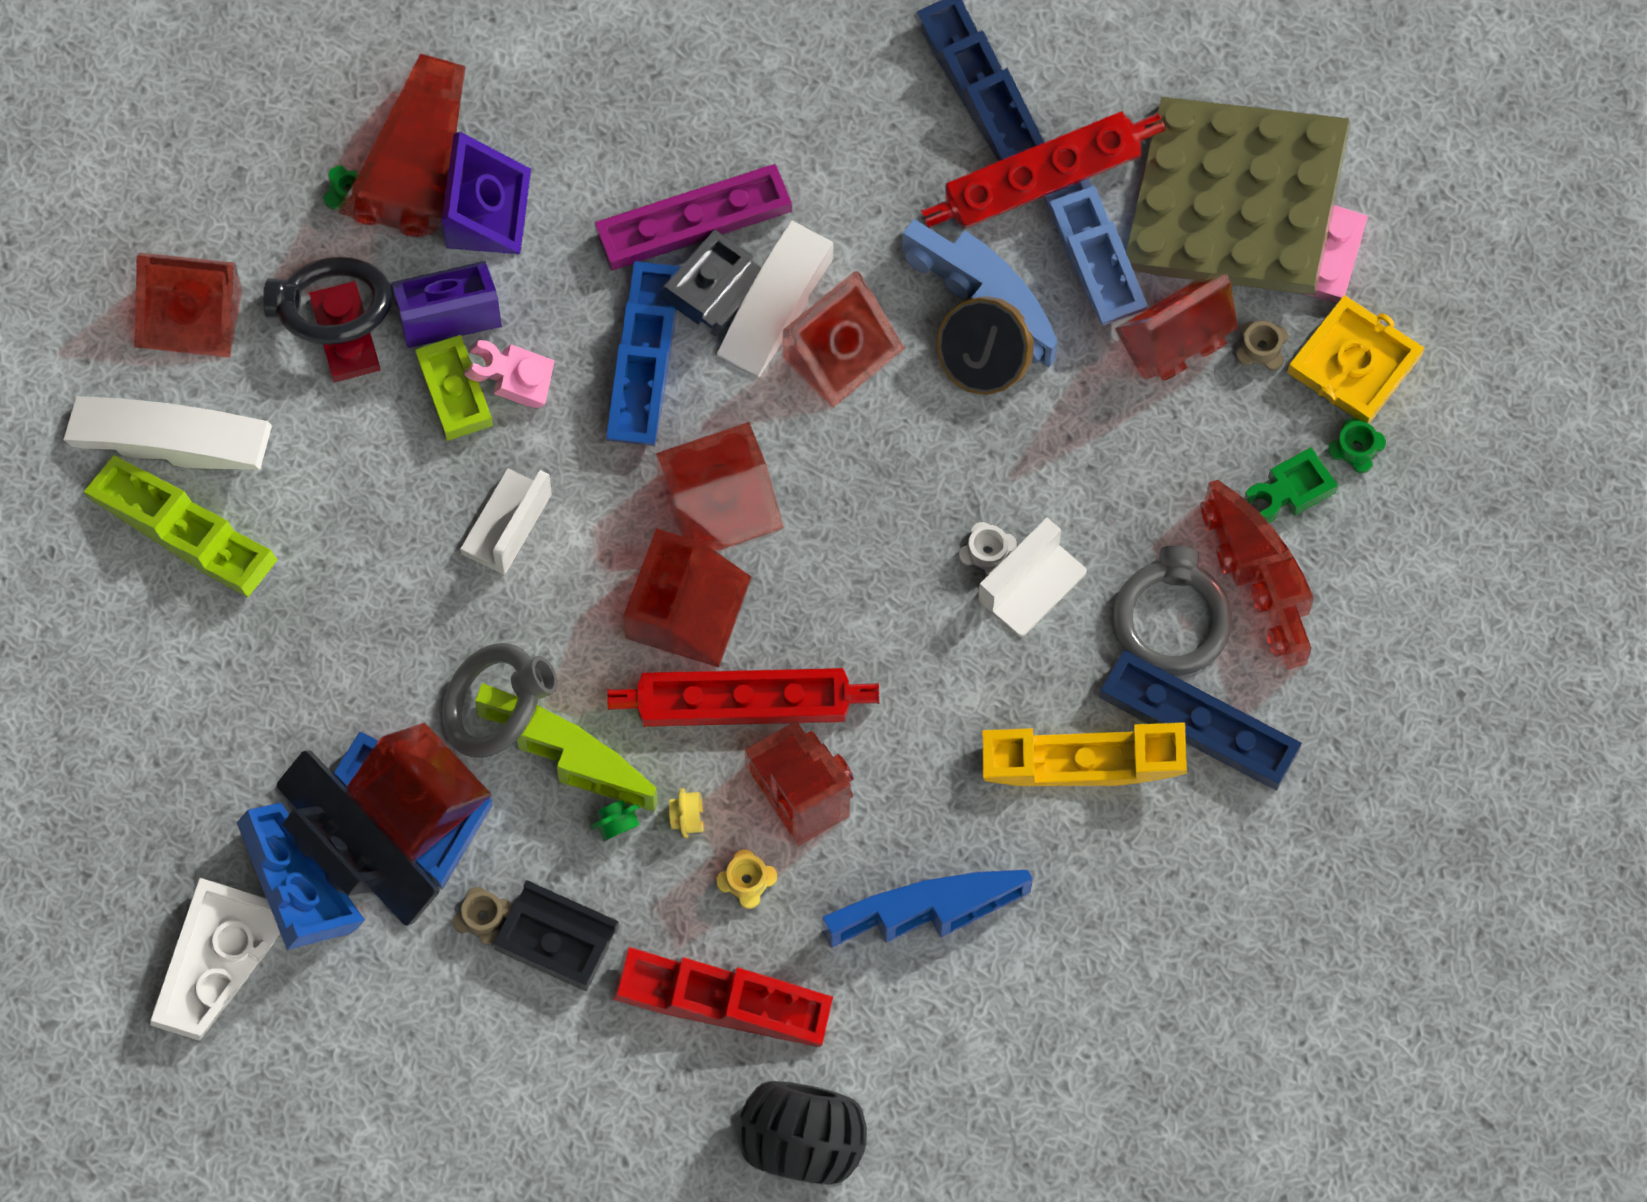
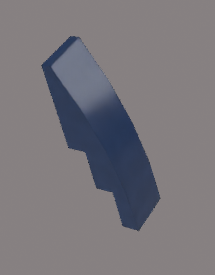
(978, 78)

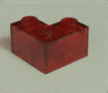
(801, 781)

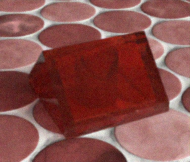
(186, 304)
(841, 340)
(416, 788)

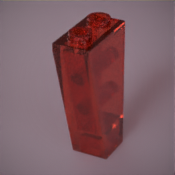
(409, 157)

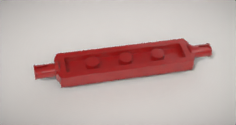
(1042, 170)
(743, 697)

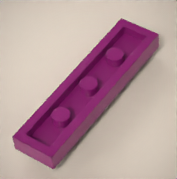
(693, 216)

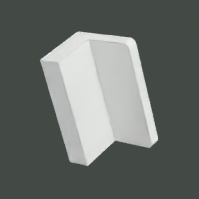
(507, 520)
(1031, 579)

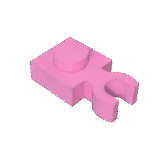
(517, 373)

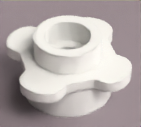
(987, 535)

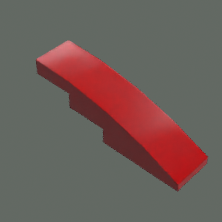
(723, 997)

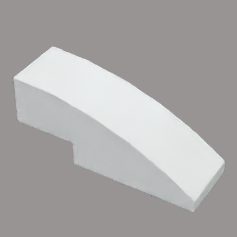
(776, 298)

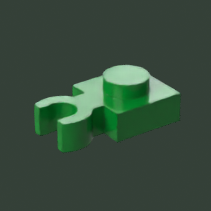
(1295, 483)

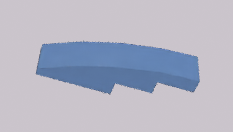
(1096, 252)

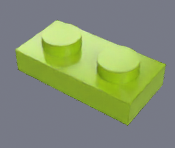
(454, 396)

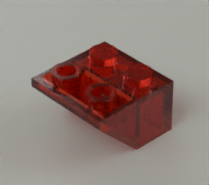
(685, 599)

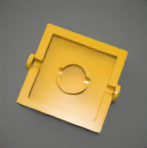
(1355, 360)

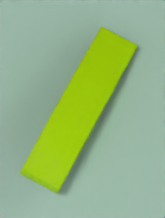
(180, 525)
(580, 756)

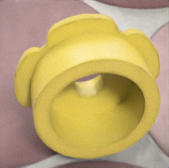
(685, 812)

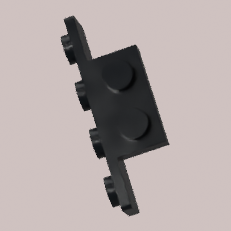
(350, 842)

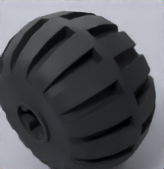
(802, 1132)

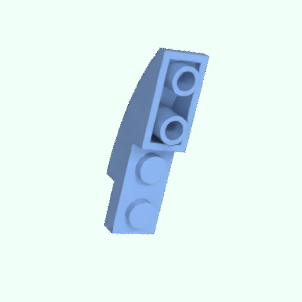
(978, 272)

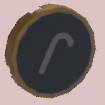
(985, 345)

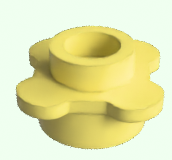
(746, 864)

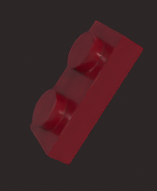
(338, 306)

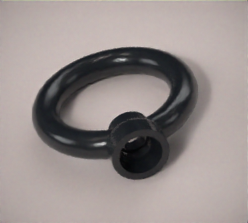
(284, 299)

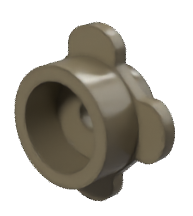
(1264, 332)
(480, 901)

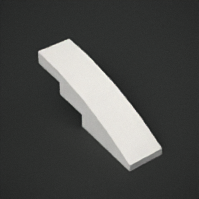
(168, 431)

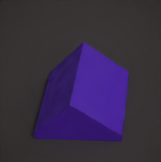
(484, 198)
(447, 304)

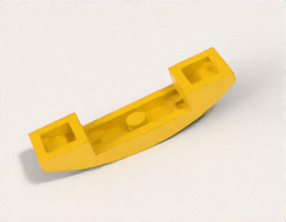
(1086, 758)

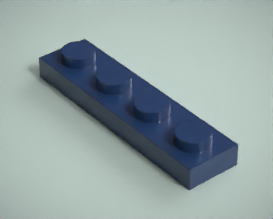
(1209, 722)

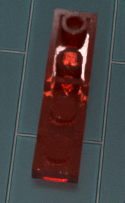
(1258, 554)

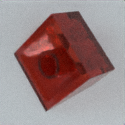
(1180, 326)
(720, 488)

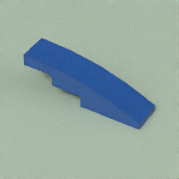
(642, 357)
(944, 901)

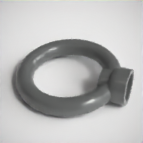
(1175, 567)
(531, 681)

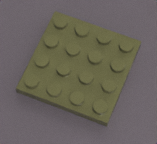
(1238, 195)

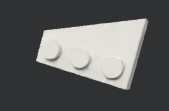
(214, 956)

